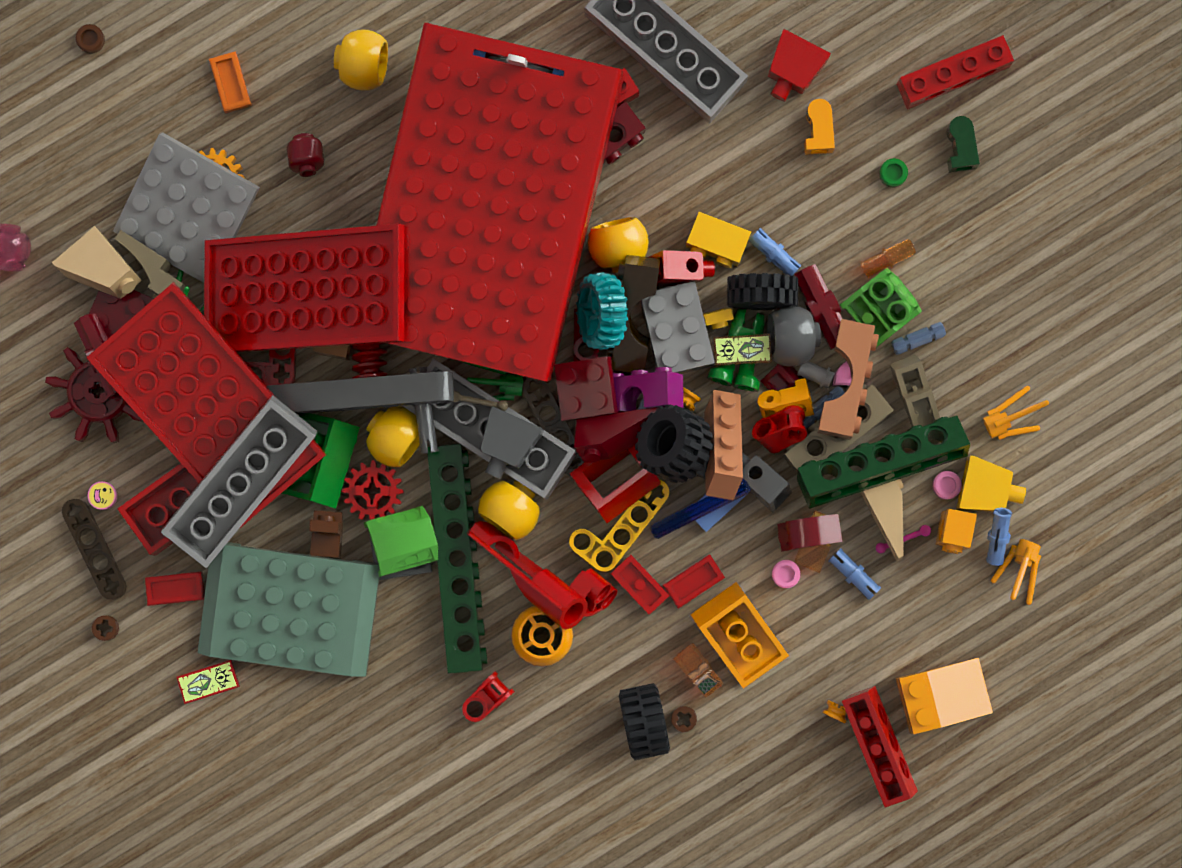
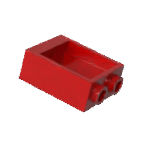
(621, 497)

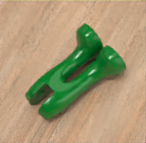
(745, 378)

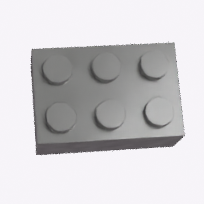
(677, 329)

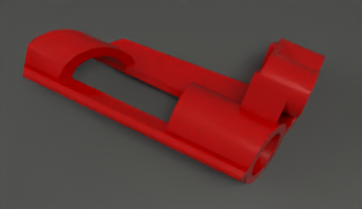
(546, 591)

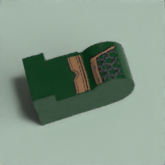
(964, 145)

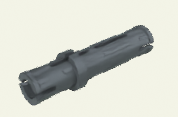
(425, 422)

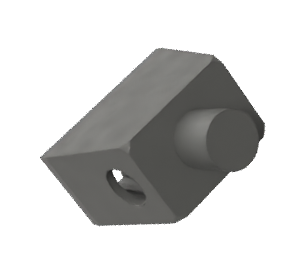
(508, 441)
(770, 487)

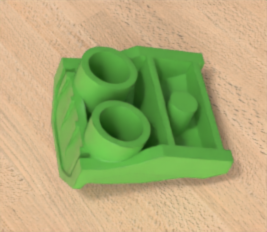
(884, 304)
(403, 540)

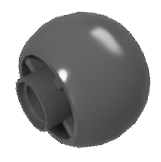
(792, 335)

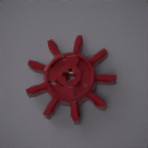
(85, 403)

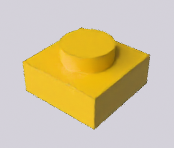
(718, 318)

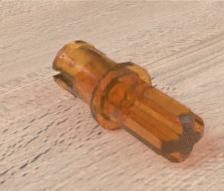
(888, 257)

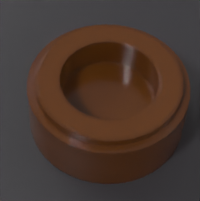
(90, 38)

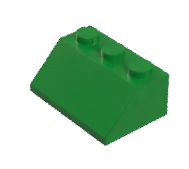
(325, 479)

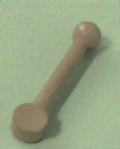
(502, 405)

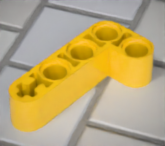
(626, 523)

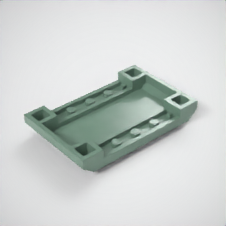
(289, 610)

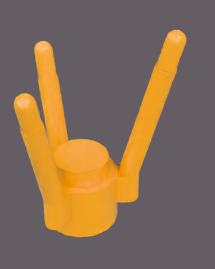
(999, 423)
(1026, 554)

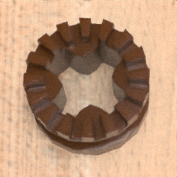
(111, 622)
(684, 709)

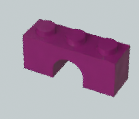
(658, 388)

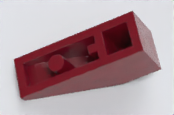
(608, 434)

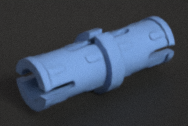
(774, 252)
(998, 536)
(854, 574)

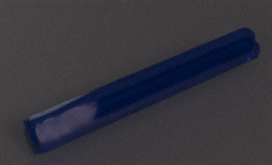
(694, 512)

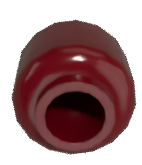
(305, 154)

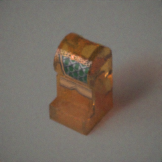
(698, 670)

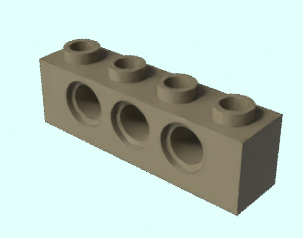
(876, 410)

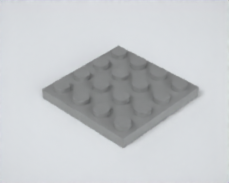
(184, 202)

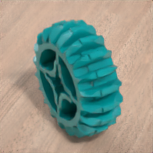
(601, 311)

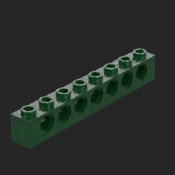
(457, 660)

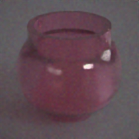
(14, 247)

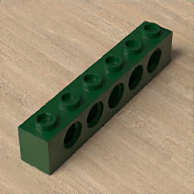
(874, 473)

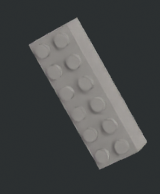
(670, 52)
(467, 424)
(239, 481)

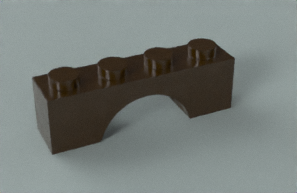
(639, 281)

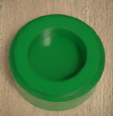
(893, 172)

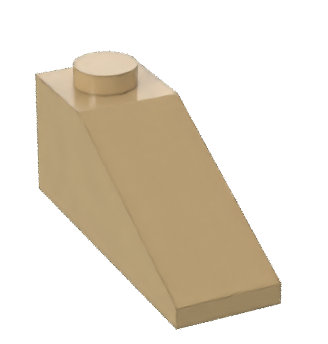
(887, 510)

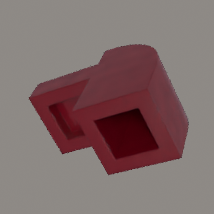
(809, 532)

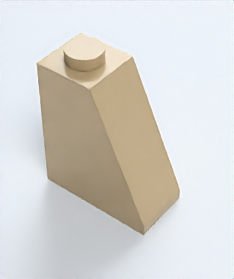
(98, 265)

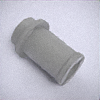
(816, 374)

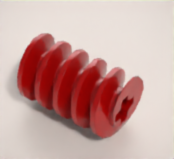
(368, 360)

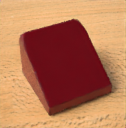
(780, 378)

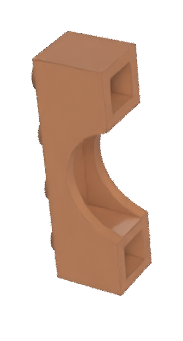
(854, 345)
(725, 461)

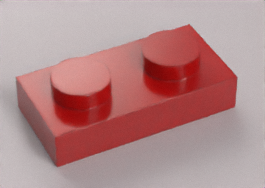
(639, 584)

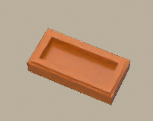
(230, 82)

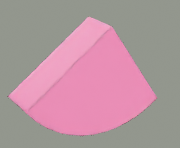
(842, 376)

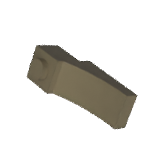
(153, 264)
(915, 392)

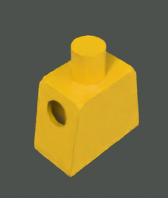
(987, 487)

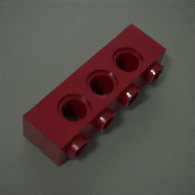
(630, 128)

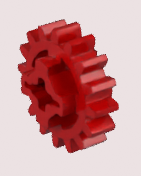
(360, 490)

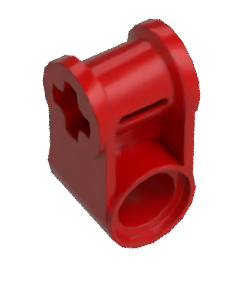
(779, 431)
(488, 696)

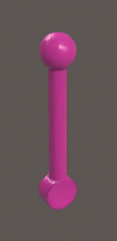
(924, 530)

